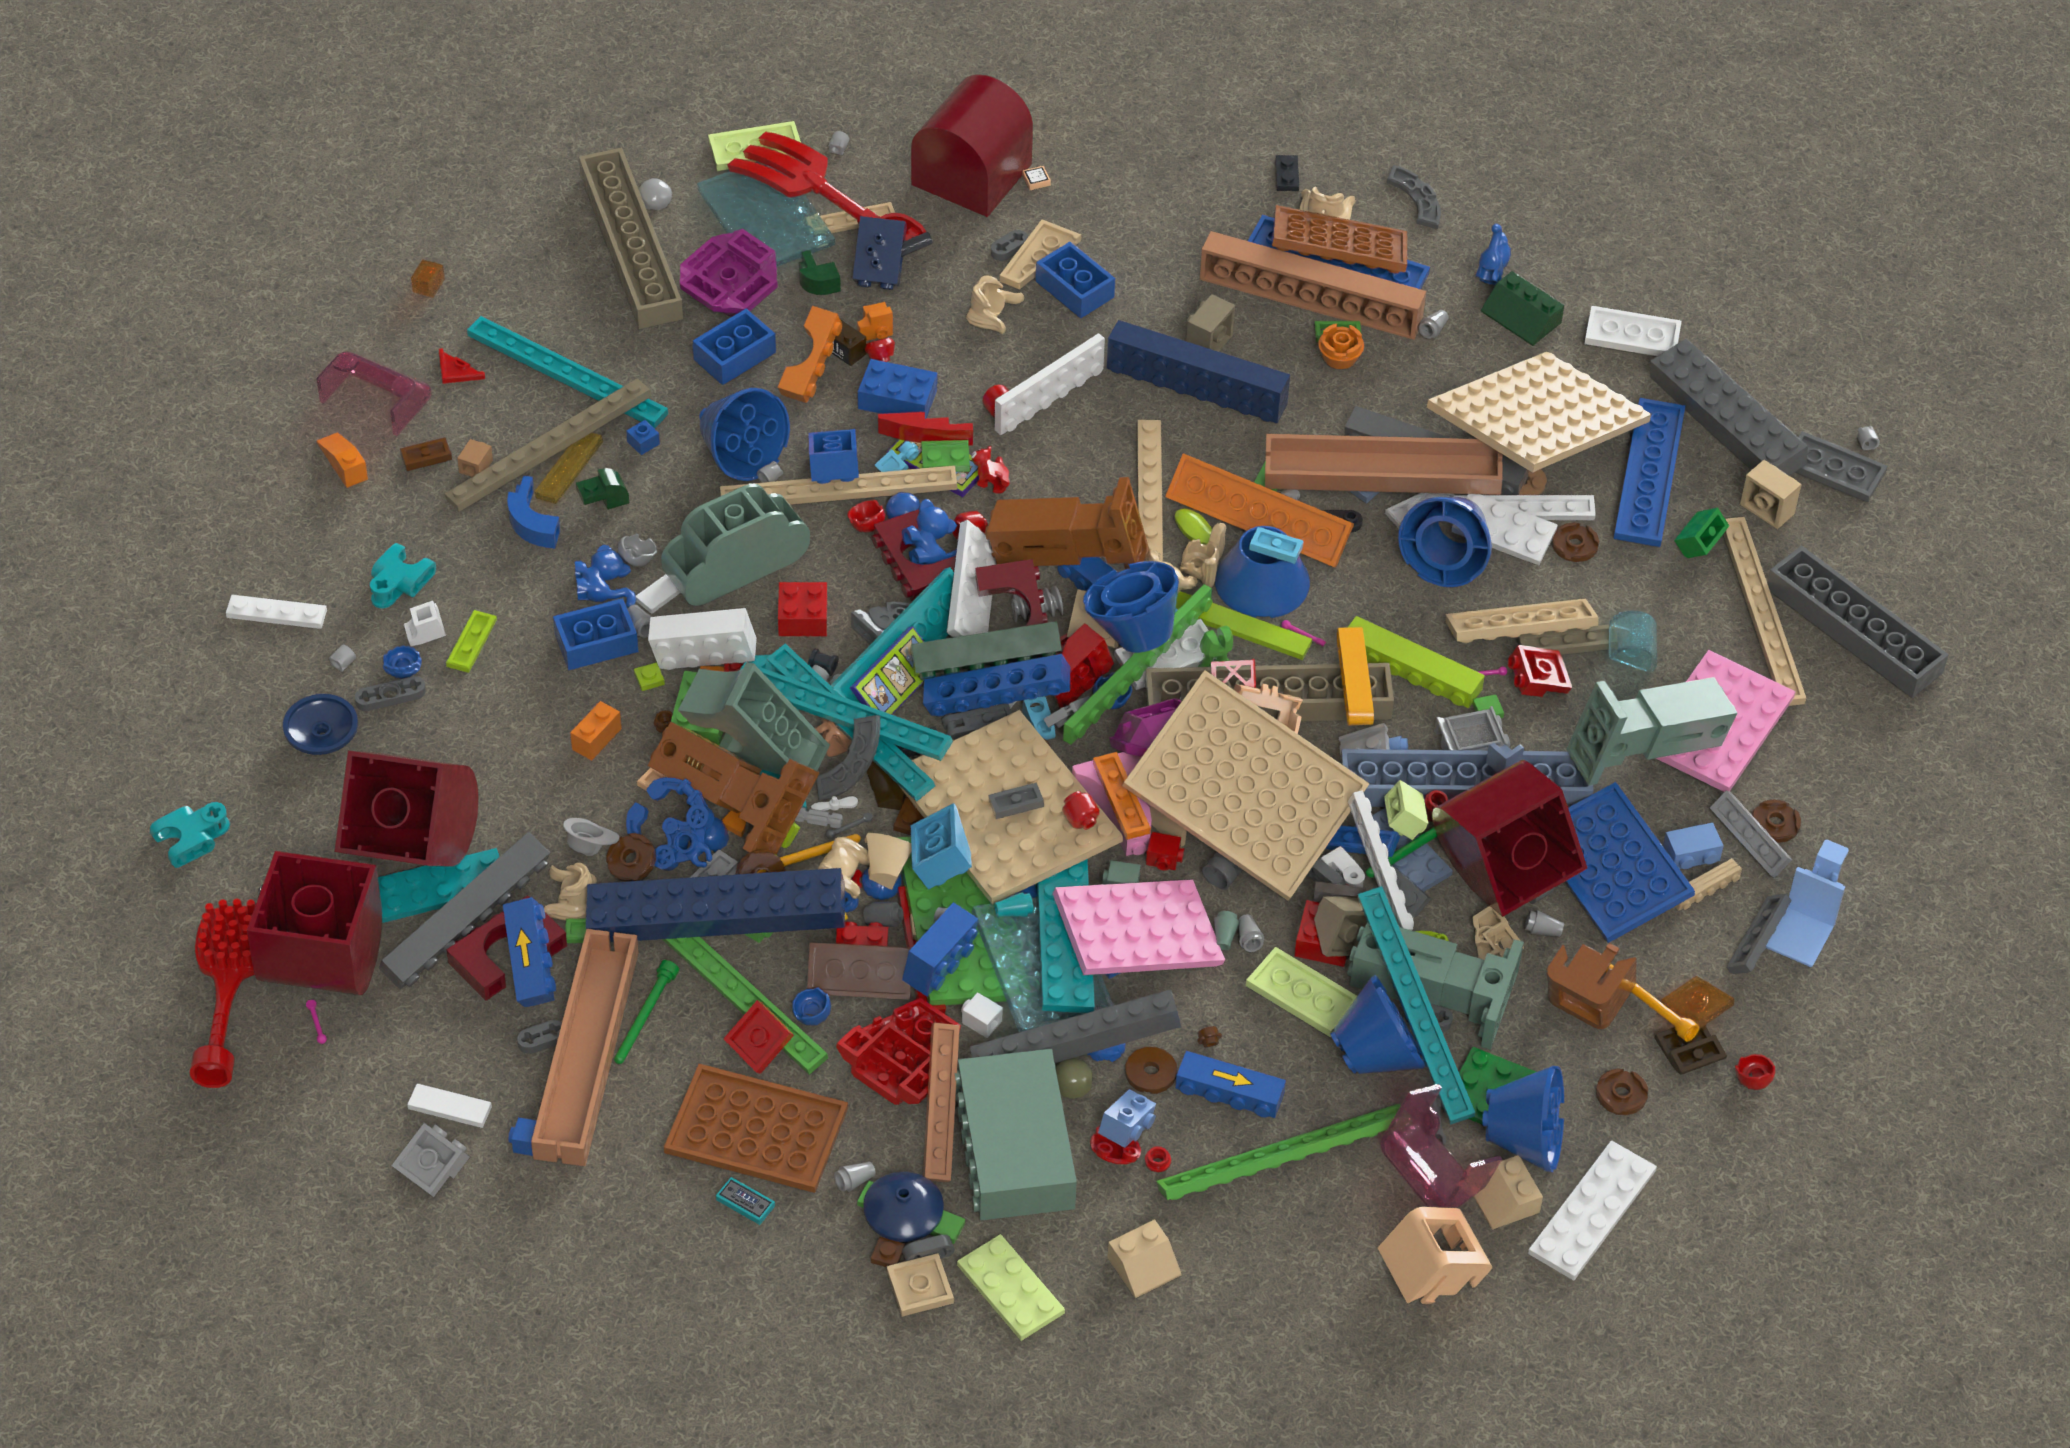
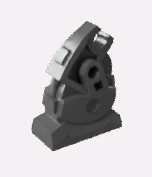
(874, 622)

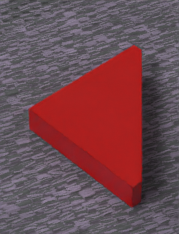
(457, 370)

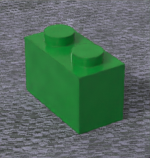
(1702, 533)

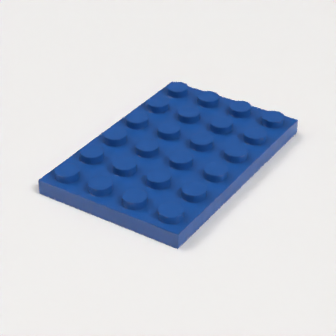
(1628, 868)

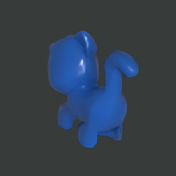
(1494, 258)
(932, 525)
(605, 565)

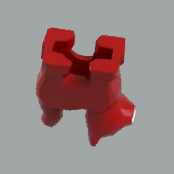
(991, 471)

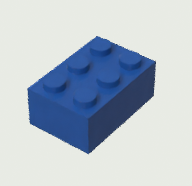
(1075, 279)
(734, 346)
(896, 389)
(833, 456)
(595, 634)
(940, 950)

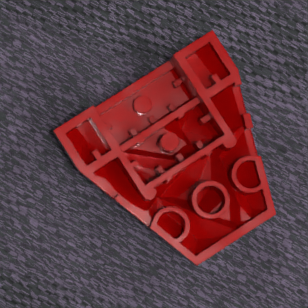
(894, 1051)

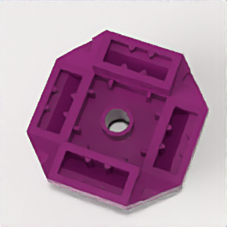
(730, 272)
(1142, 726)

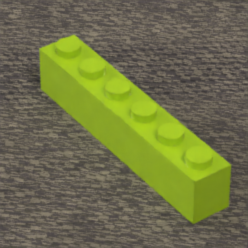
(1420, 664)

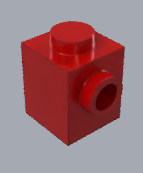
(1164, 851)

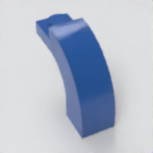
(528, 524)

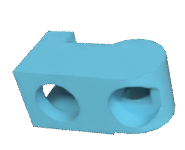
(1036, 716)

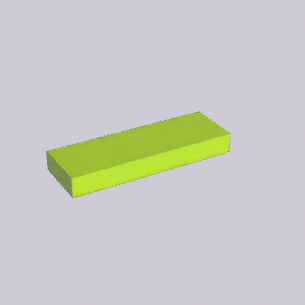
(471, 641)

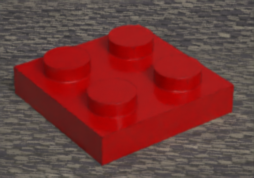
(758, 1037)

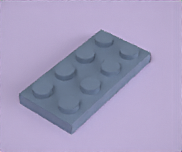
(1422, 865)

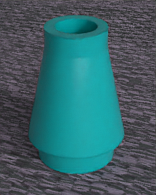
(1015, 906)

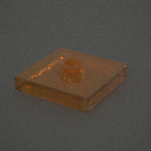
(1698, 1001)

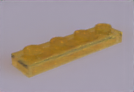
(568, 468)

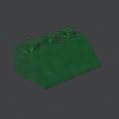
(1523, 308)

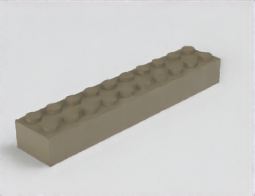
(630, 238)
(1316, 684)

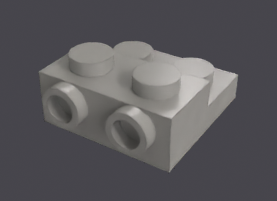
(431, 1159)

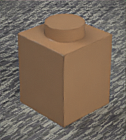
(474, 458)

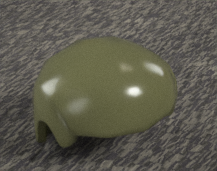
(1074, 1078)

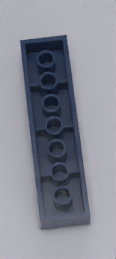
(1198, 371)

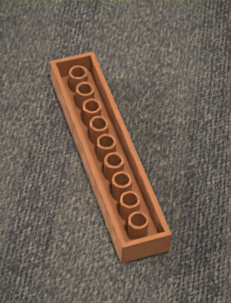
(1312, 285)

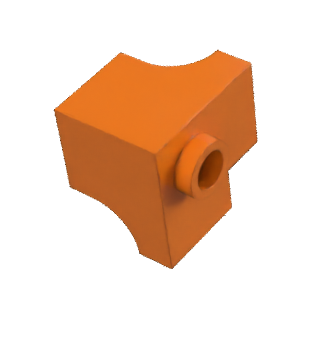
(876, 321)

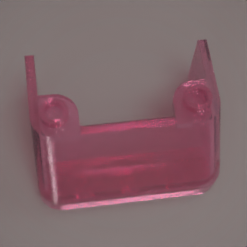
(413, 392)
(1425, 1161)

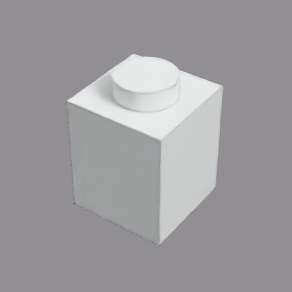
(981, 1015)

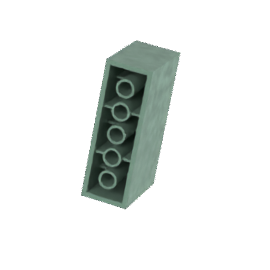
(1015, 1135)

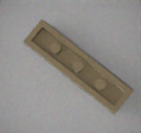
(1570, 641)

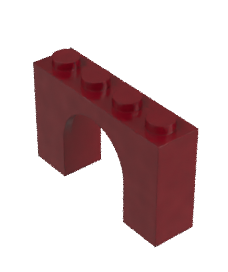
(912, 576)
(1014, 578)
(477, 969)

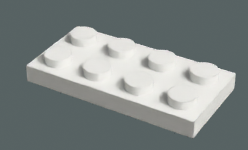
(1631, 331)
(1514, 530)
(1181, 654)

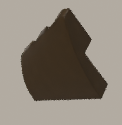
(885, 789)

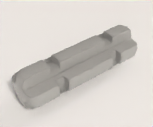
(820, 817)

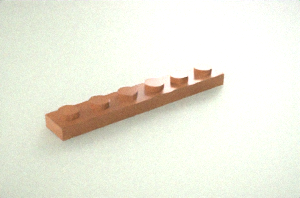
(941, 1102)

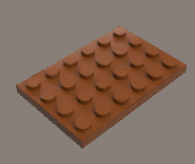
(1340, 239)
(756, 1128)

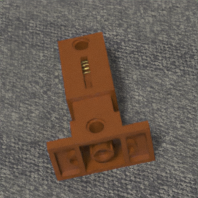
(1066, 531)
(736, 784)

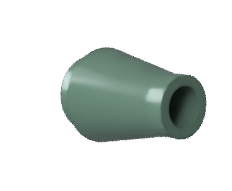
(1225, 928)

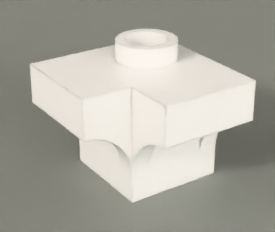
(424, 624)

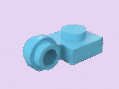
(895, 462)

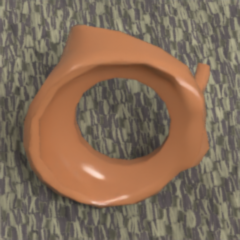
(836, 738)

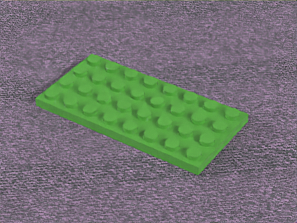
(975, 971)

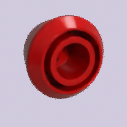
(880, 349)

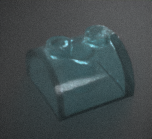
(1634, 640)

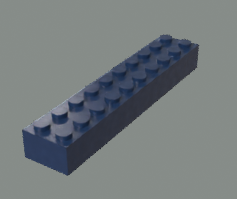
(719, 904)

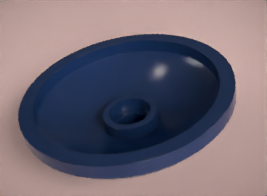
(320, 715)
(902, 1217)

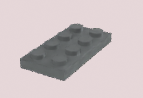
(1841, 468)

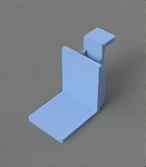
(1813, 907)

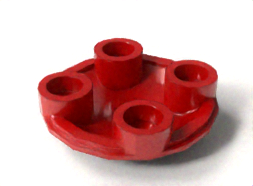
(1113, 1152)

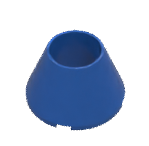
(1433, 553)
(1260, 583)
(1135, 604)

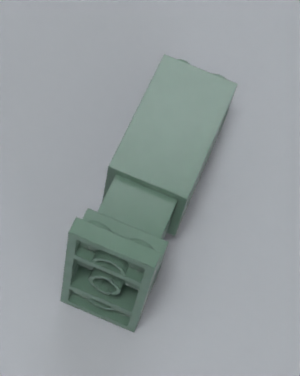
(1655, 723)
(1447, 976)

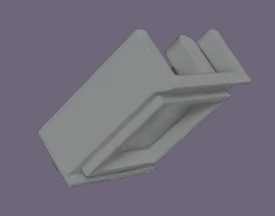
(1471, 731)

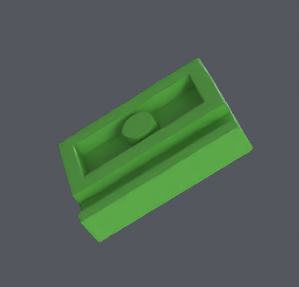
(946, 454)

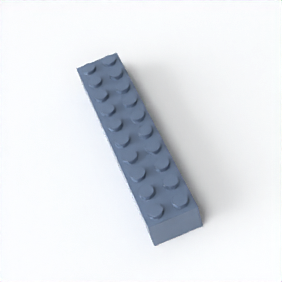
(1452, 771)

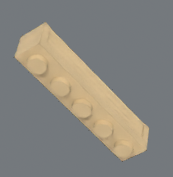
(1711, 881)

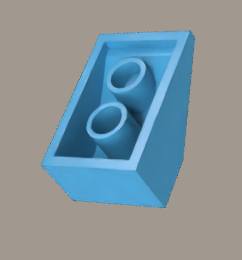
(940, 847)

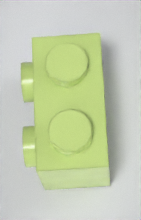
(1406, 810)

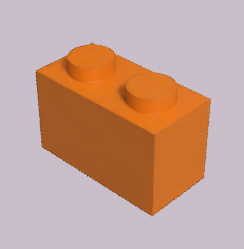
(595, 730)

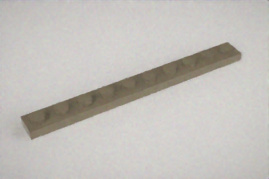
(547, 445)

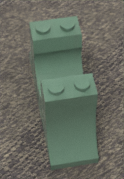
(755, 718)

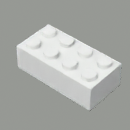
(702, 639)

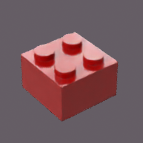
(802, 609)

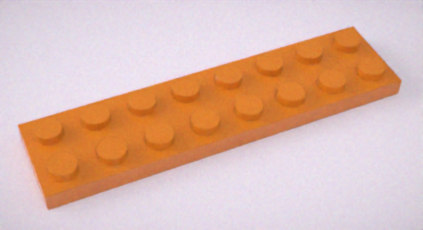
(1253, 505)

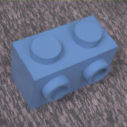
(1694, 845)
(1127, 1118)

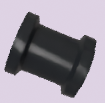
(823, 660)

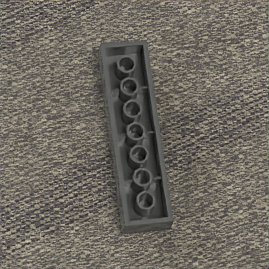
(1726, 409)
(1857, 621)

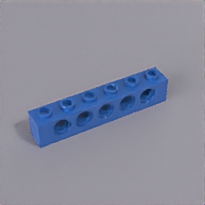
(997, 685)

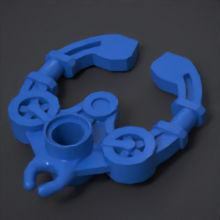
(678, 833)

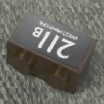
(849, 345)

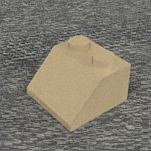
(1509, 1194)
(1144, 1258)

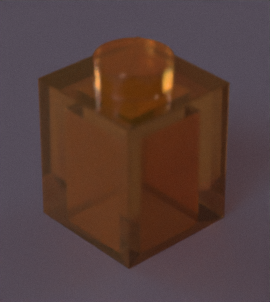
(427, 278)

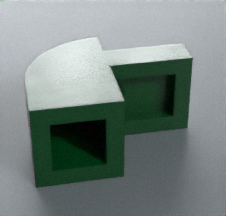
(818, 279)
(606, 487)

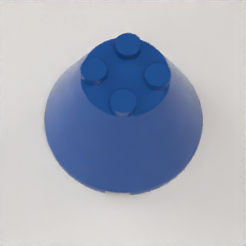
(745, 431)
(1376, 1034)
(1526, 1117)

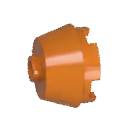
(1341, 346)

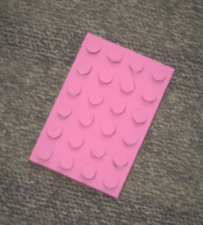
(1759, 707)
(1138, 927)

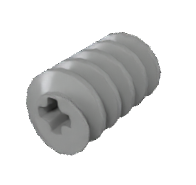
(1052, 601)

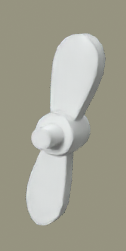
(835, 804)

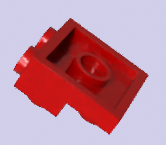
(1539, 671)
(872, 934)

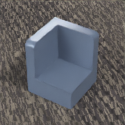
(1503, 757)

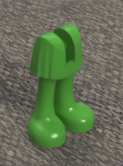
(1216, 646)

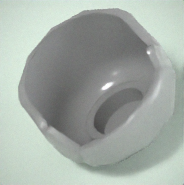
(655, 194)
(636, 551)

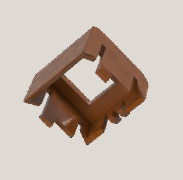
(1583, 992)

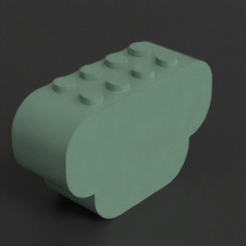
(733, 543)

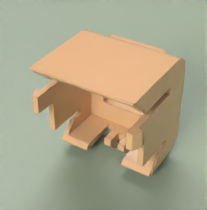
(1271, 699)
(1422, 1266)

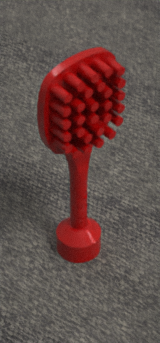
(225, 956)

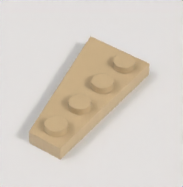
(1041, 242)

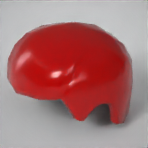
(865, 515)
(1761, 1068)

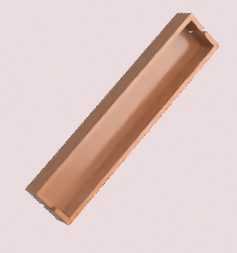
(1382, 464)
(585, 1048)

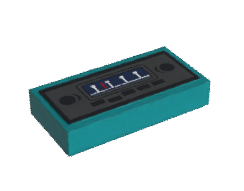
(745, 1200)

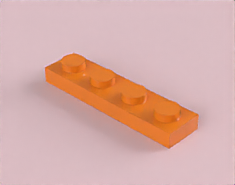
(1123, 802)

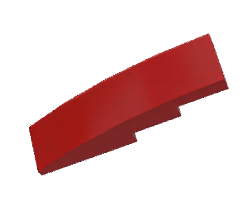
(916, 428)

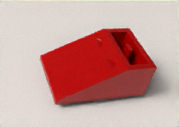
(1088, 659)

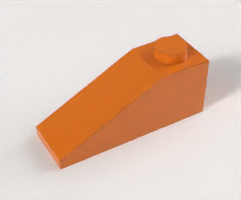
(344, 459)

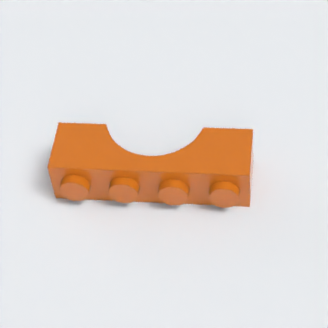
(800, 380)

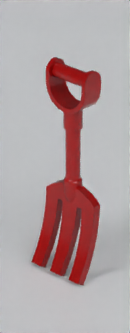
(804, 176)

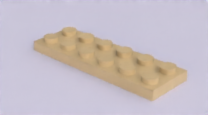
(1521, 620)

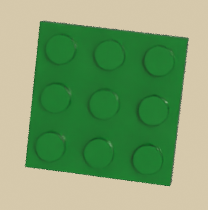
(1485, 1072)

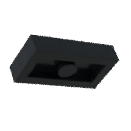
(1287, 172)

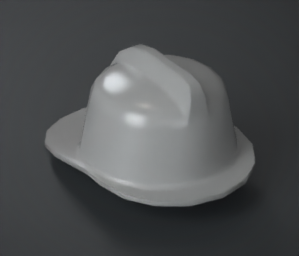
(587, 836)

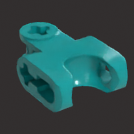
(395, 577)
(193, 829)

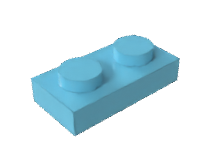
(1276, 545)

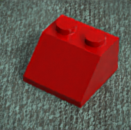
(1308, 942)

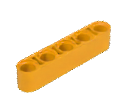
(1355, 676)

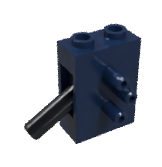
(881, 251)

